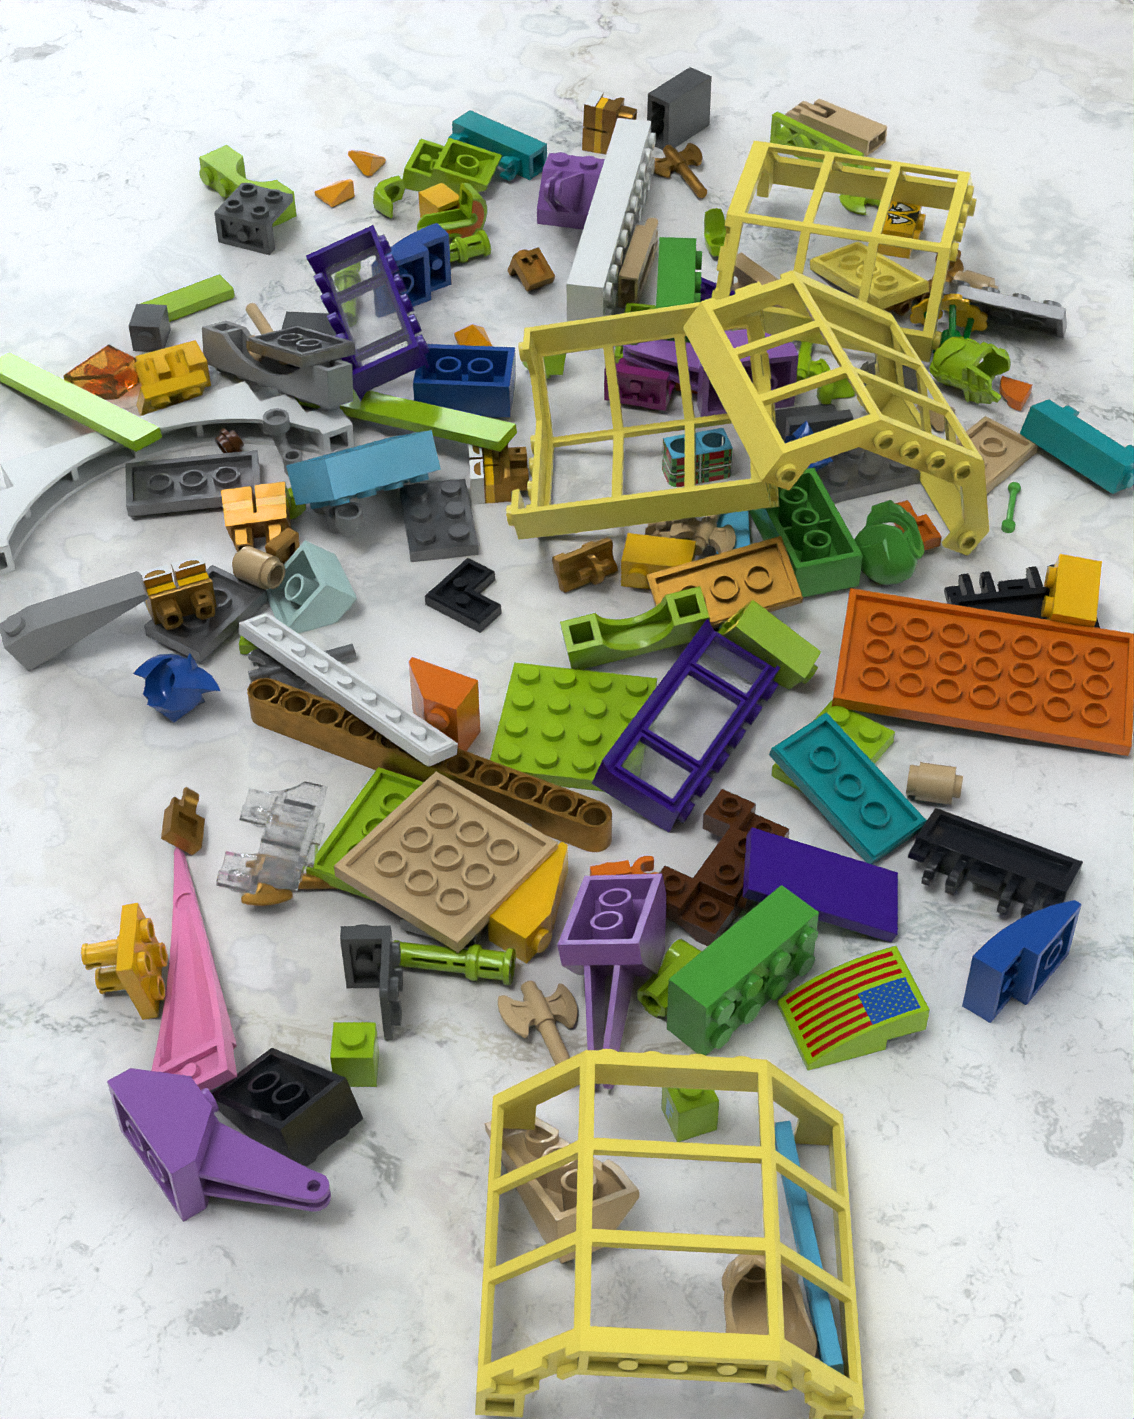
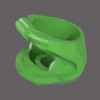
(886, 550)

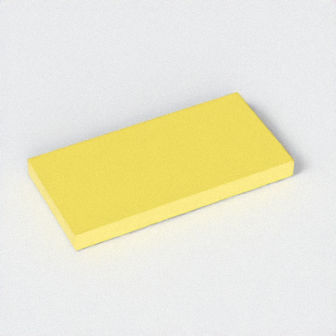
(889, 283)

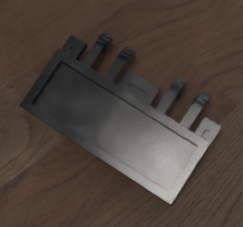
(1014, 596)
(993, 860)

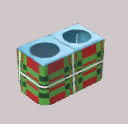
(712, 458)

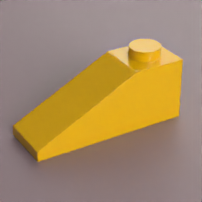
(530, 912)

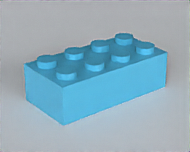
(363, 470)

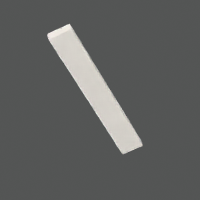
(349, 689)

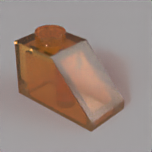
(106, 373)

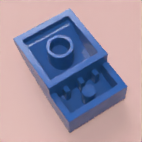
(423, 262)
(1020, 959)

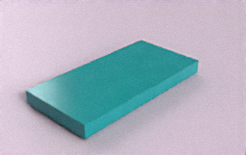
(848, 788)

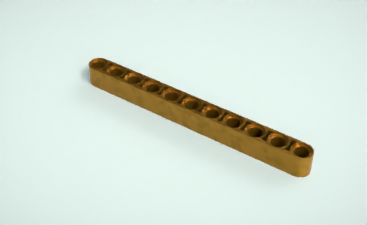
(334, 729)

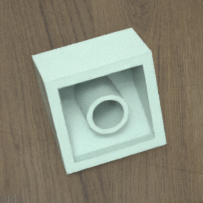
(312, 590)

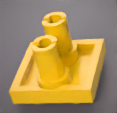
(162, 394)
(137, 962)

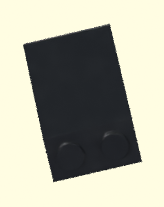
(289, 1105)

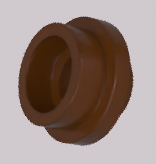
(229, 441)

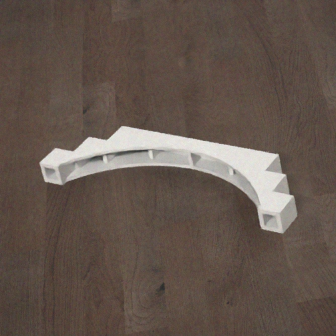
(51, 475)

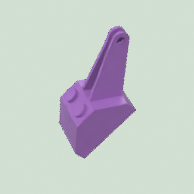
(567, 189)
(662, 356)
(615, 932)
(199, 1157)

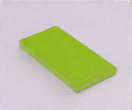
(372, 805)

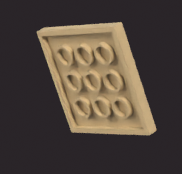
(445, 860)

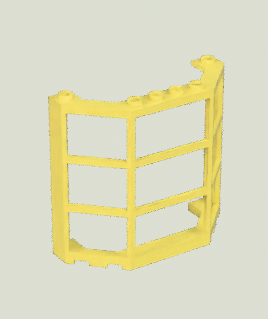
(767, 168)
(893, 425)
(621, 510)
(673, 1352)

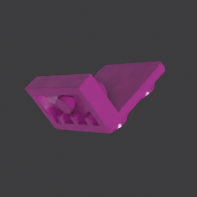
(642, 386)

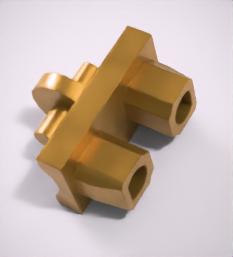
(585, 565)

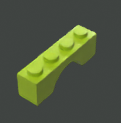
(225, 171)
(599, 640)

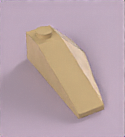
(553, 1196)

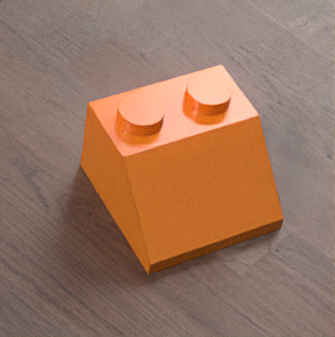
(446, 701)

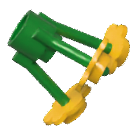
(960, 314)

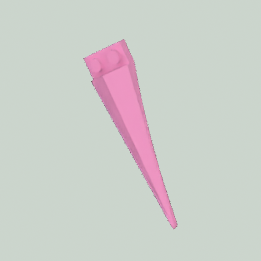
(195, 1023)

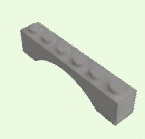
(322, 384)

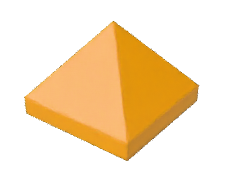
(472, 336)

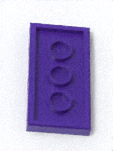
(837, 886)

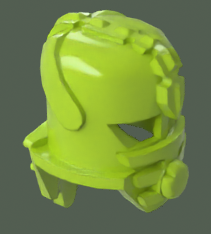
(958, 366)

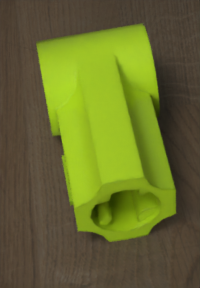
(654, 991)

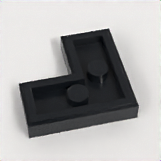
(460, 596)

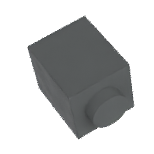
(149, 327)

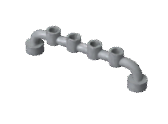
(339, 518)

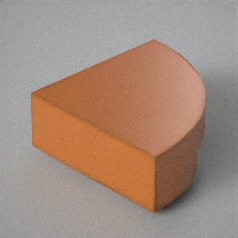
(1015, 392)

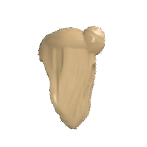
(747, 1308)

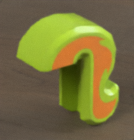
(462, 221)

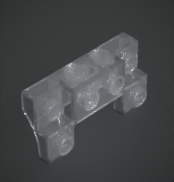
(287, 843)

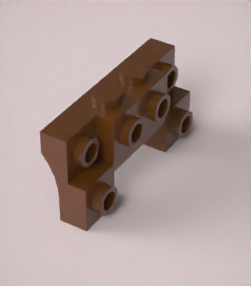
(714, 896)

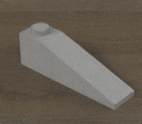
(60, 622)

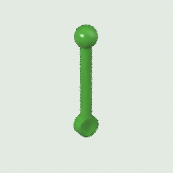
(1008, 524)

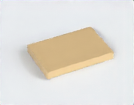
(1000, 449)

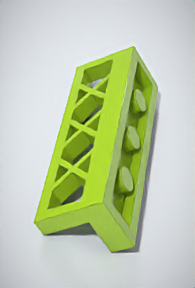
(800, 135)

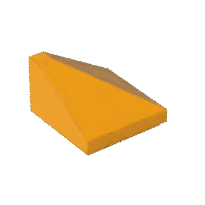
(366, 161)
(336, 192)

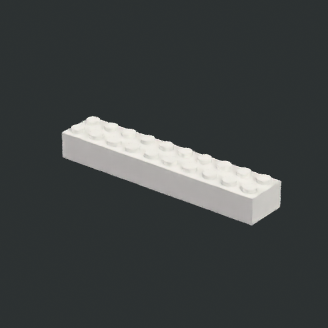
(611, 221)

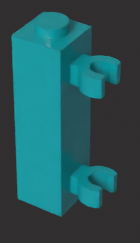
(520, 153)
(1080, 445)

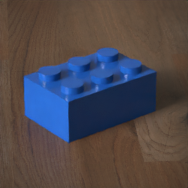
(468, 379)

